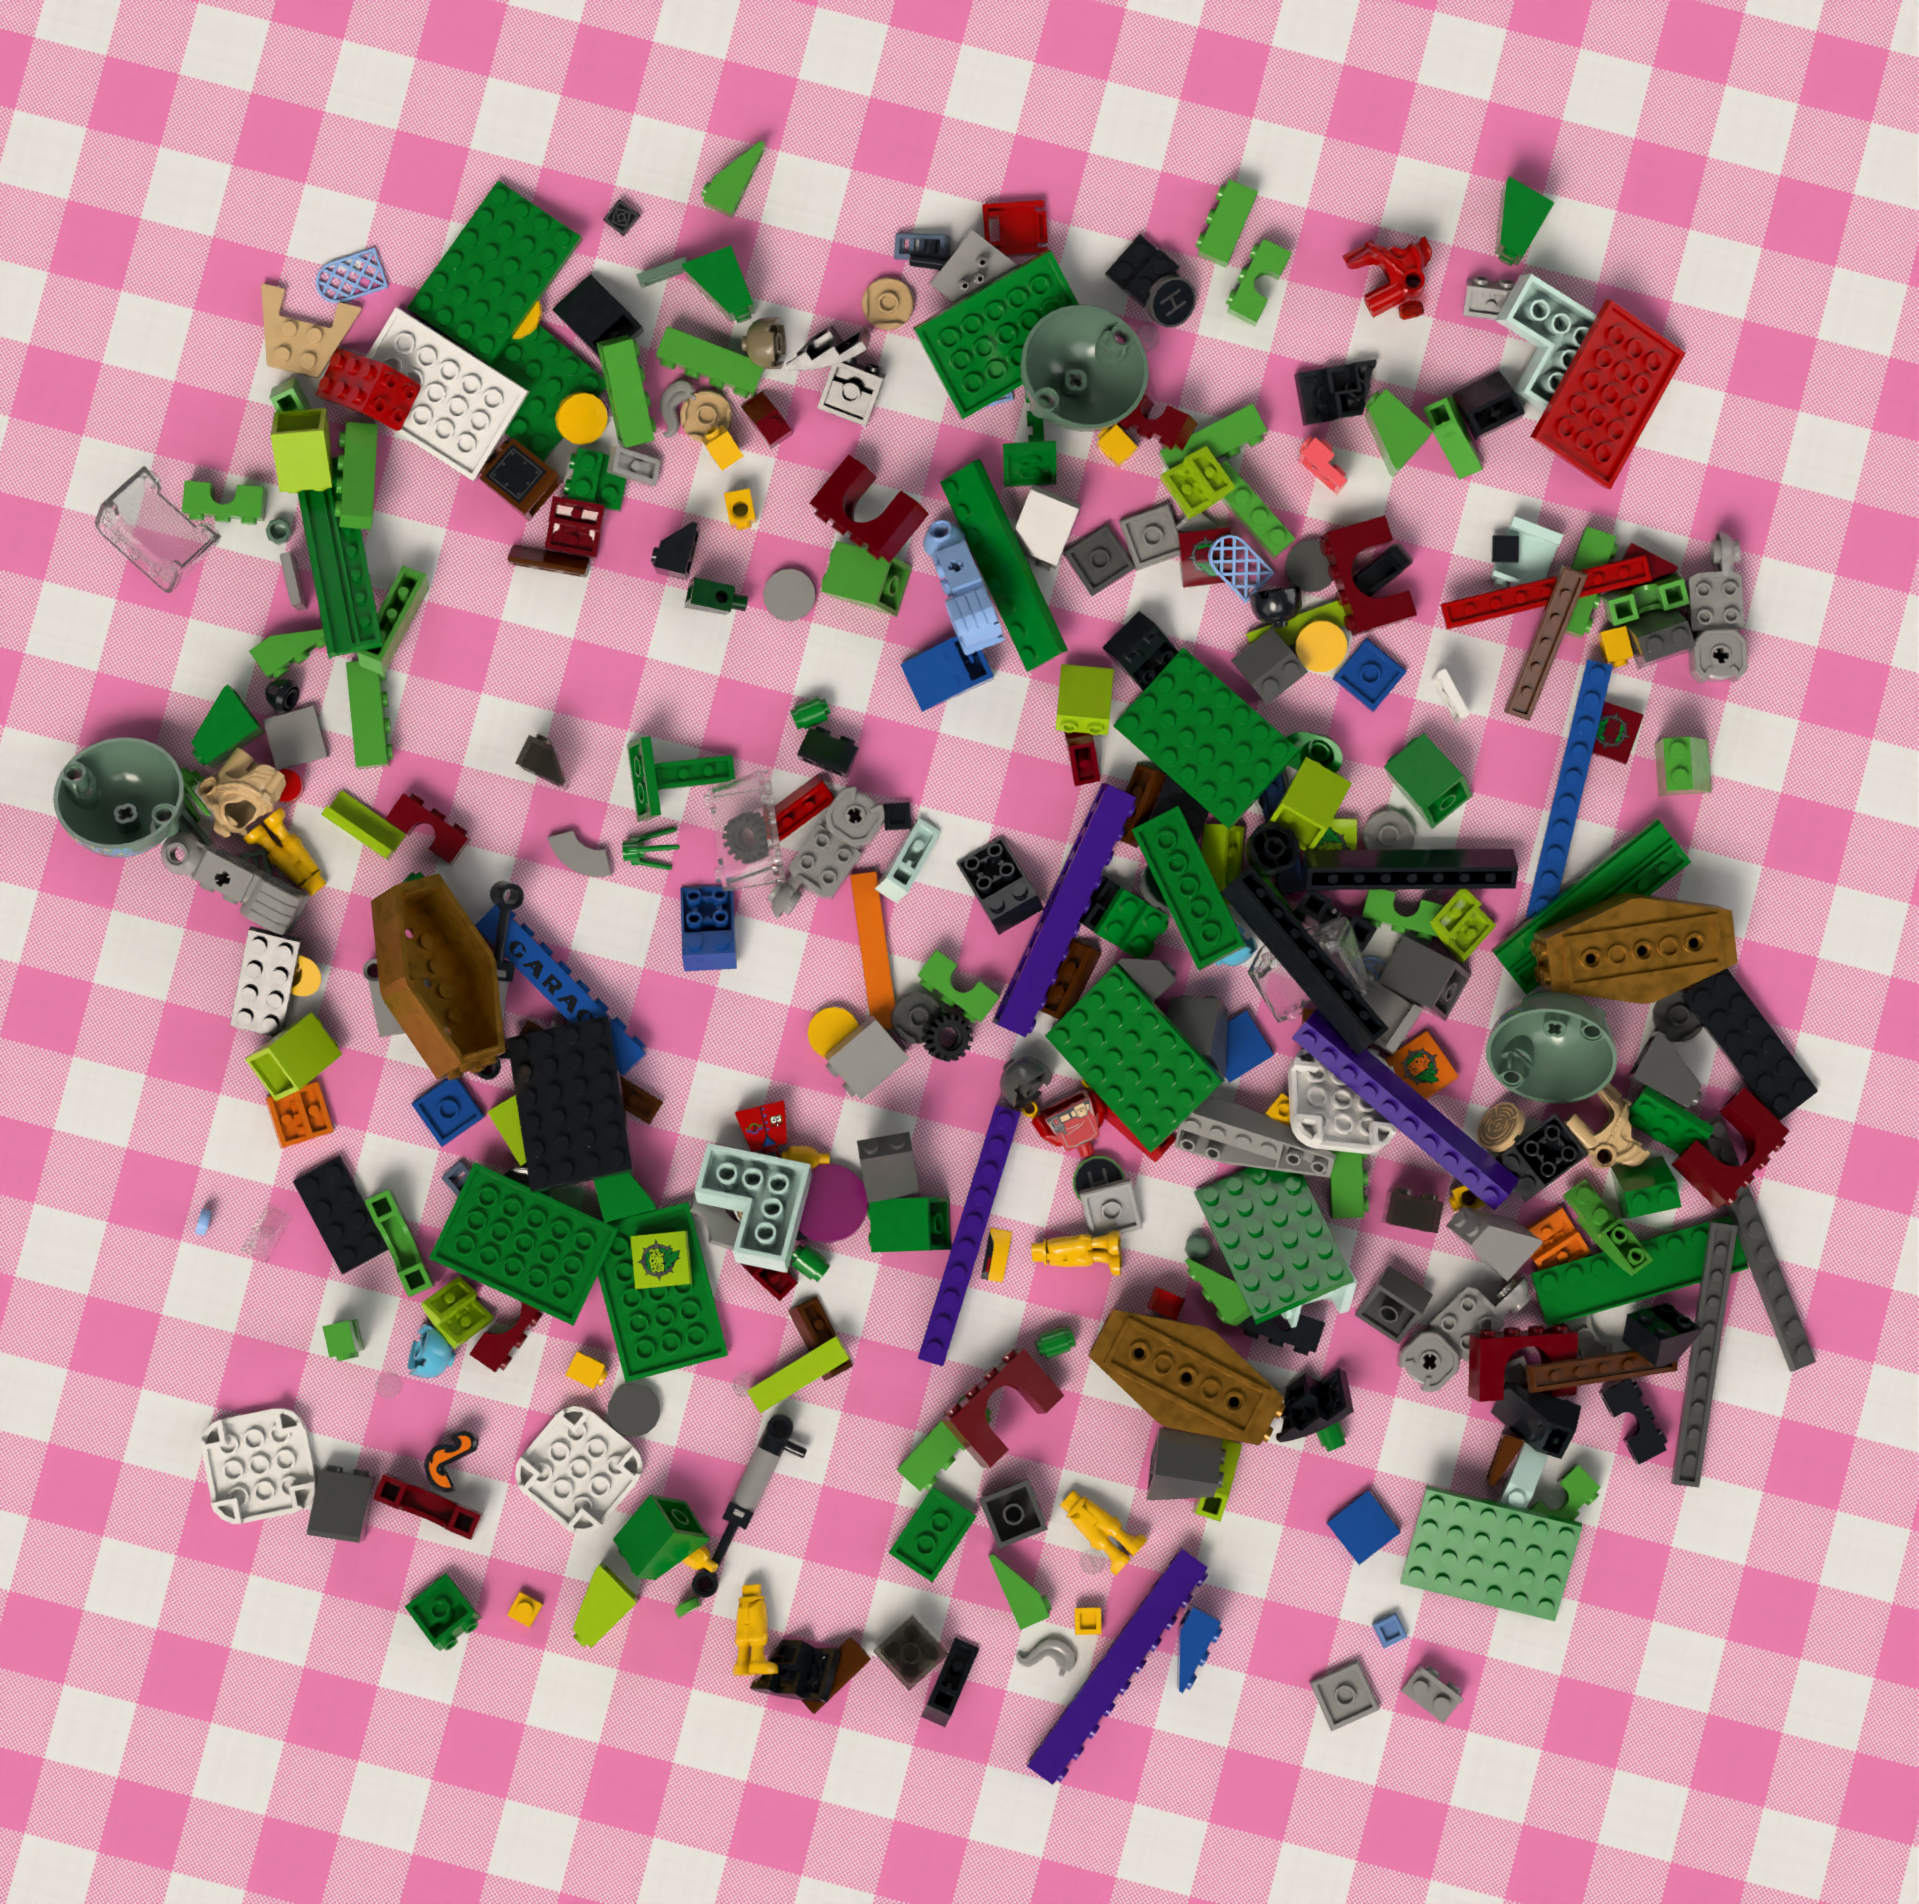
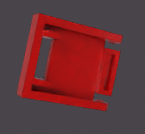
(1019, 227)

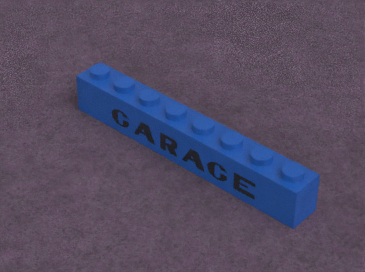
(557, 986)

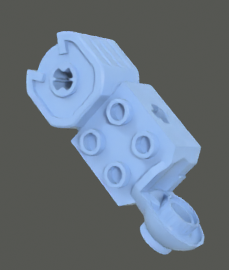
(969, 604)

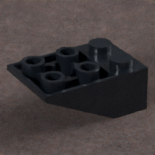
(596, 315)
(1000, 885)
(1542, 1156)
(1538, 1418)

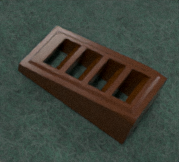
(1504, 1454)

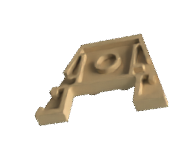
(298, 344)

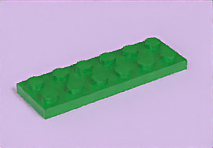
(1188, 888)

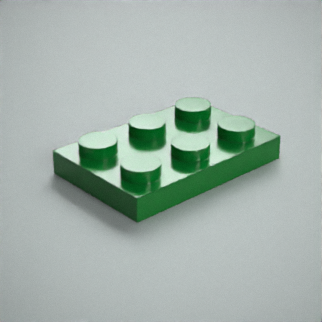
(1667, 1121)
(932, 1534)

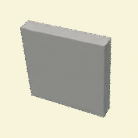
(1151, 537)
(293, 581)
(295, 738)
(1111, 1208)
(1344, 1695)

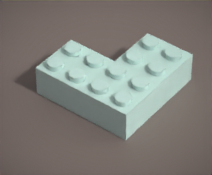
(1551, 324)
(767, 1192)

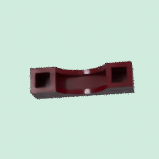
(494, 1349)
(428, 1505)

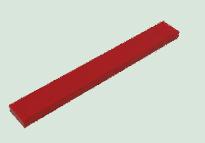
(1536, 593)

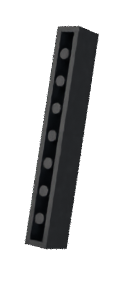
(1410, 869)
(1304, 960)

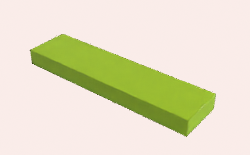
(1332, 612)
(798, 1374)

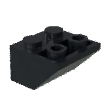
(1488, 405)
(1140, 650)
(1660, 1333)

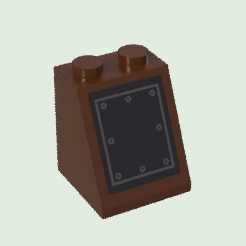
(520, 478)

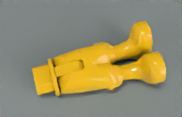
(292, 857)
(1079, 1251)
(1097, 1526)
(753, 1633)

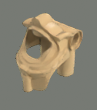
(241, 794)
(1613, 1136)

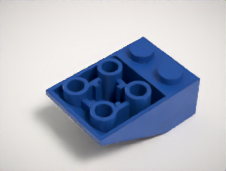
(945, 673)
(708, 928)
(1194, 1636)

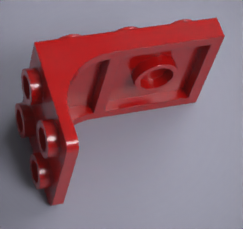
(368, 388)

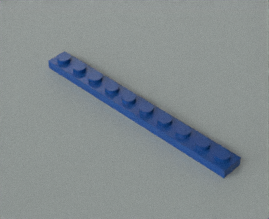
(1569, 785)

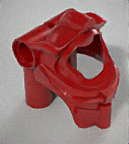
(1398, 266)

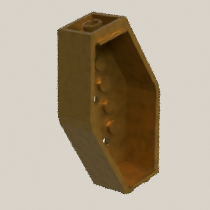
(1615, 932)
(456, 964)
(1215, 1371)

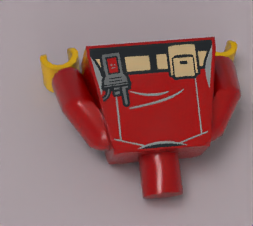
(1071, 1121)

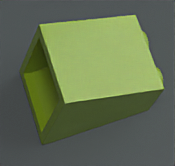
(302, 450)
(1310, 802)
(294, 1056)
(602, 1606)

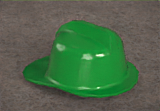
(1317, 748)

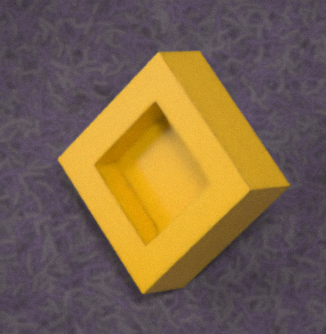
(525, 1609)
(1087, 1620)

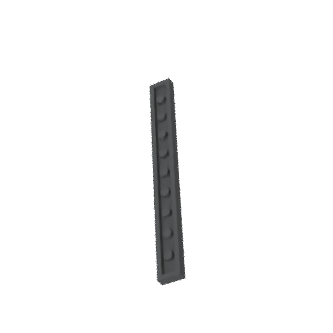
(1762, 1258)
(1704, 1354)

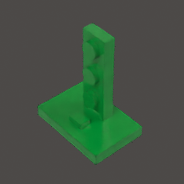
(1032, 460)
(652, 777)

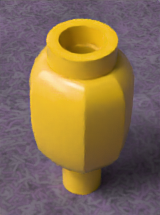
(806, 1155)
(701, 1559)

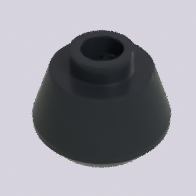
(282, 695)

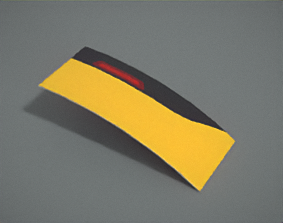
(996, 1255)

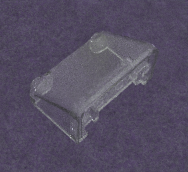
(154, 531)
(746, 832)
(1283, 993)

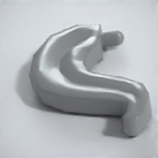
(671, 397)
(1056, 1649)

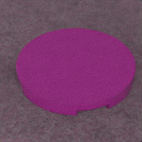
(833, 1205)

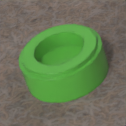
(687, 1607)

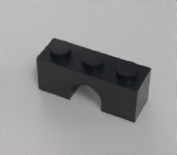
(1317, 909)
(1303, 1337)
(1646, 1440)

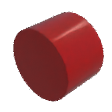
(294, 787)
(1165, 1303)

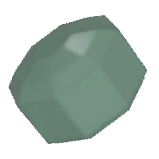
(279, 531)
(1197, 1248)

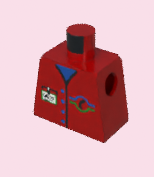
(764, 1127)

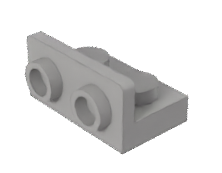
(1485, 297)
(1432, 1693)

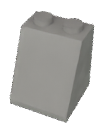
(1495, 1239)

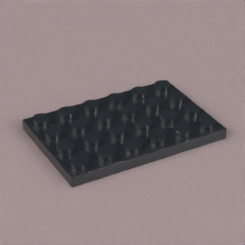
(570, 1104)

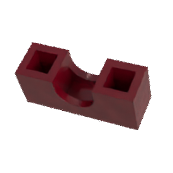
(1171, 428)
(410, 813)

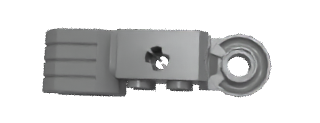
(1717, 616)
(830, 851)
(264, 897)
(1451, 1332)

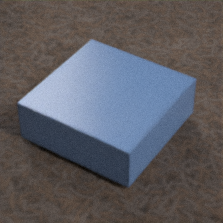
(1389, 1630)

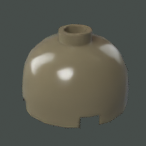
(765, 343)

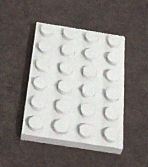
(461, 399)

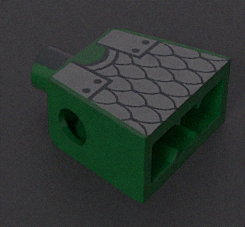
(702, 597)

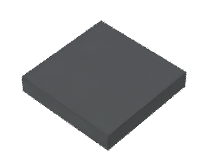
(1099, 560)

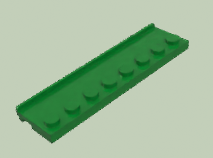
(1003, 565)
(339, 574)
(1634, 867)
(1601, 1284)

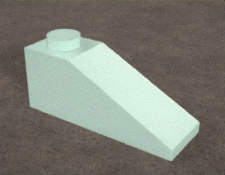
(908, 861)
(1523, 1477)

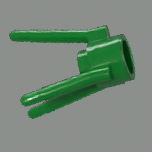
(634, 849)

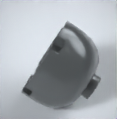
(1023, 1079)

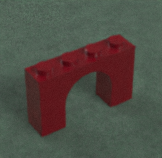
(882, 535)
(1362, 611)
(1761, 1135)
(1492, 1350)
(968, 1418)

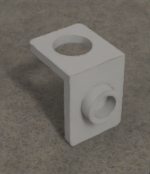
(1196, 523)

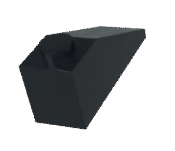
(950, 1682)

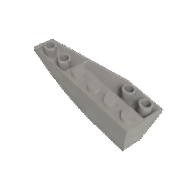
(1249, 1139)

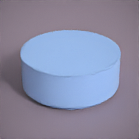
(203, 1222)

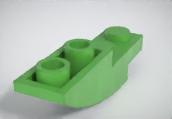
(1605, 1230)

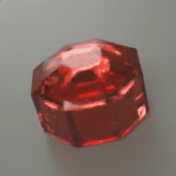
(1410, 309)

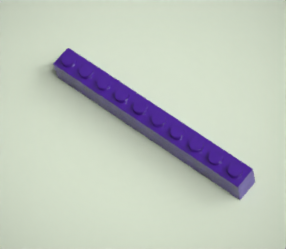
(1064, 909)
(1407, 1111)
(969, 1235)
(1116, 1667)

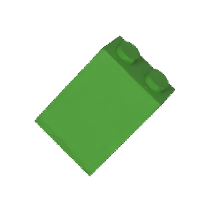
(1395, 430)
(864, 580)
(1682, 766)

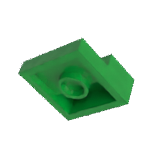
(592, 482)
(1132, 924)
(443, 1613)

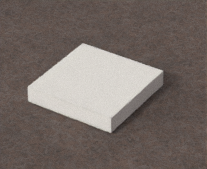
(1451, 696)

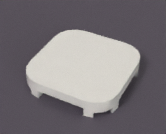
(1330, 1113)
(258, 1465)
(579, 1469)

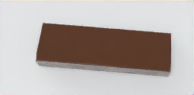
(549, 561)
(1146, 787)
(1071, 979)
(816, 1330)
(852, 1660)

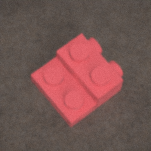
(1317, 457)

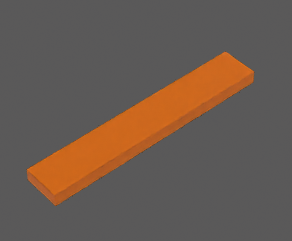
(873, 947)

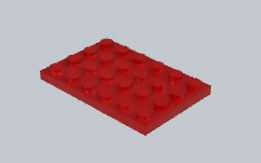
(1608, 394)

